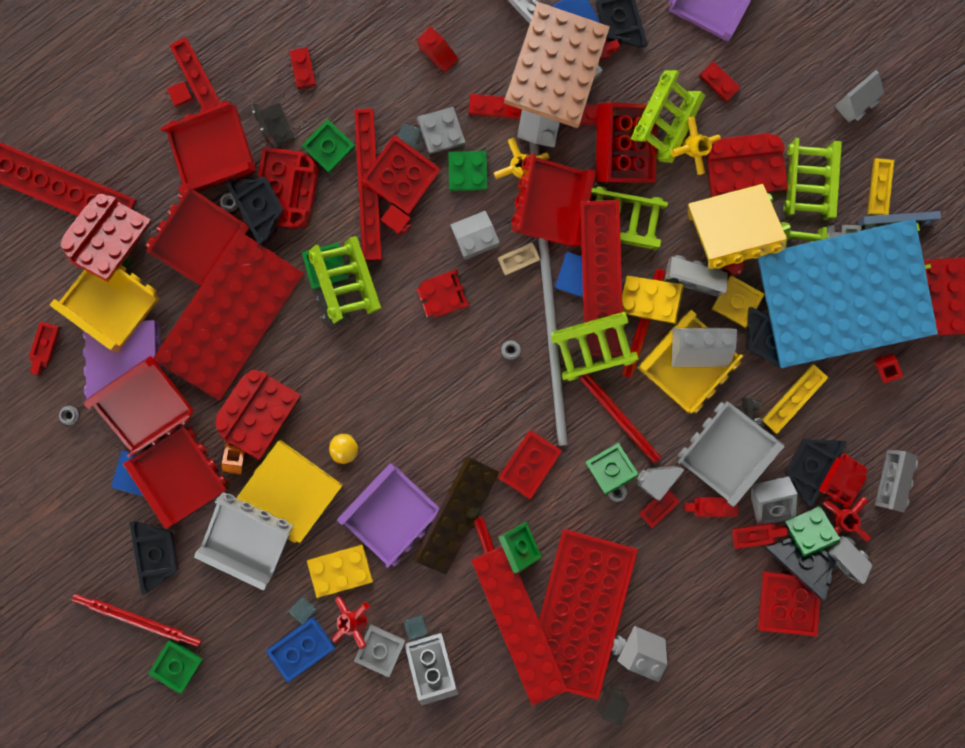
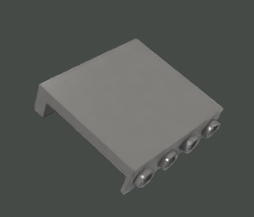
(730, 452)
(244, 541)

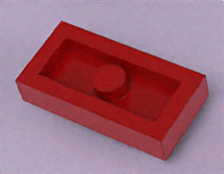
(302, 68)
(719, 81)
(657, 510)

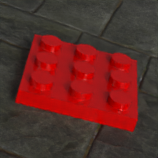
(400, 175)
(787, 605)

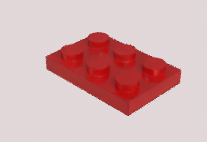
(530, 464)

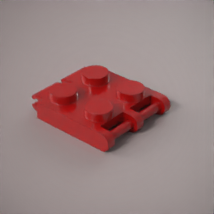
(442, 294)
(844, 480)

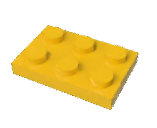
(651, 299)
(339, 571)

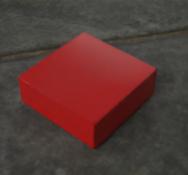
(180, 94)

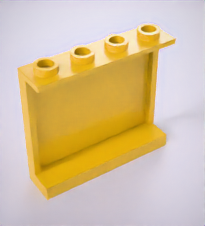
(737, 226)
(108, 309)
(684, 384)
(290, 489)

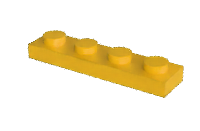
(794, 399)

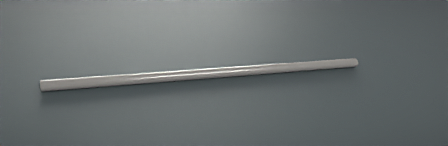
(551, 327)

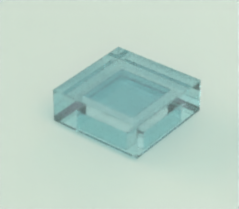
(409, 134)
(302, 610)
(415, 627)

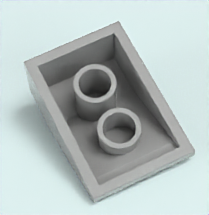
(431, 669)

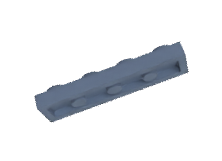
(924, 218)

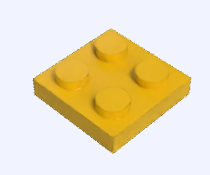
(737, 300)

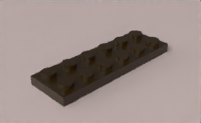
(456, 515)

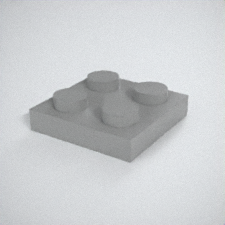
(441, 130)
(381, 650)

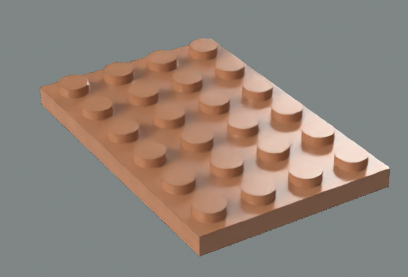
(557, 65)

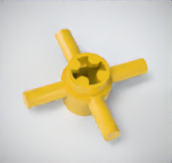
(696, 145)
(518, 158)

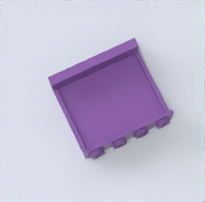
(714, 16)
(105, 365)
(390, 515)

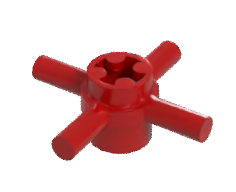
(854, 519)
(351, 622)

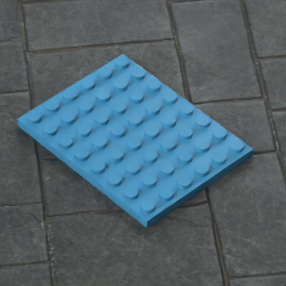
(847, 293)

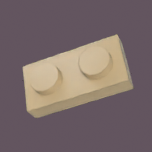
(518, 259)

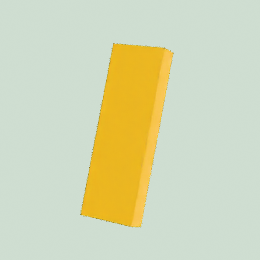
(880, 187)

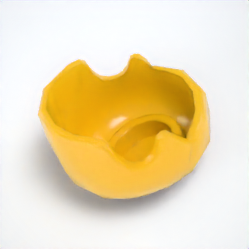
(343, 448)

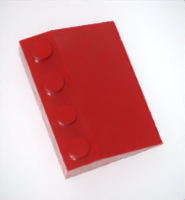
(616, 153)

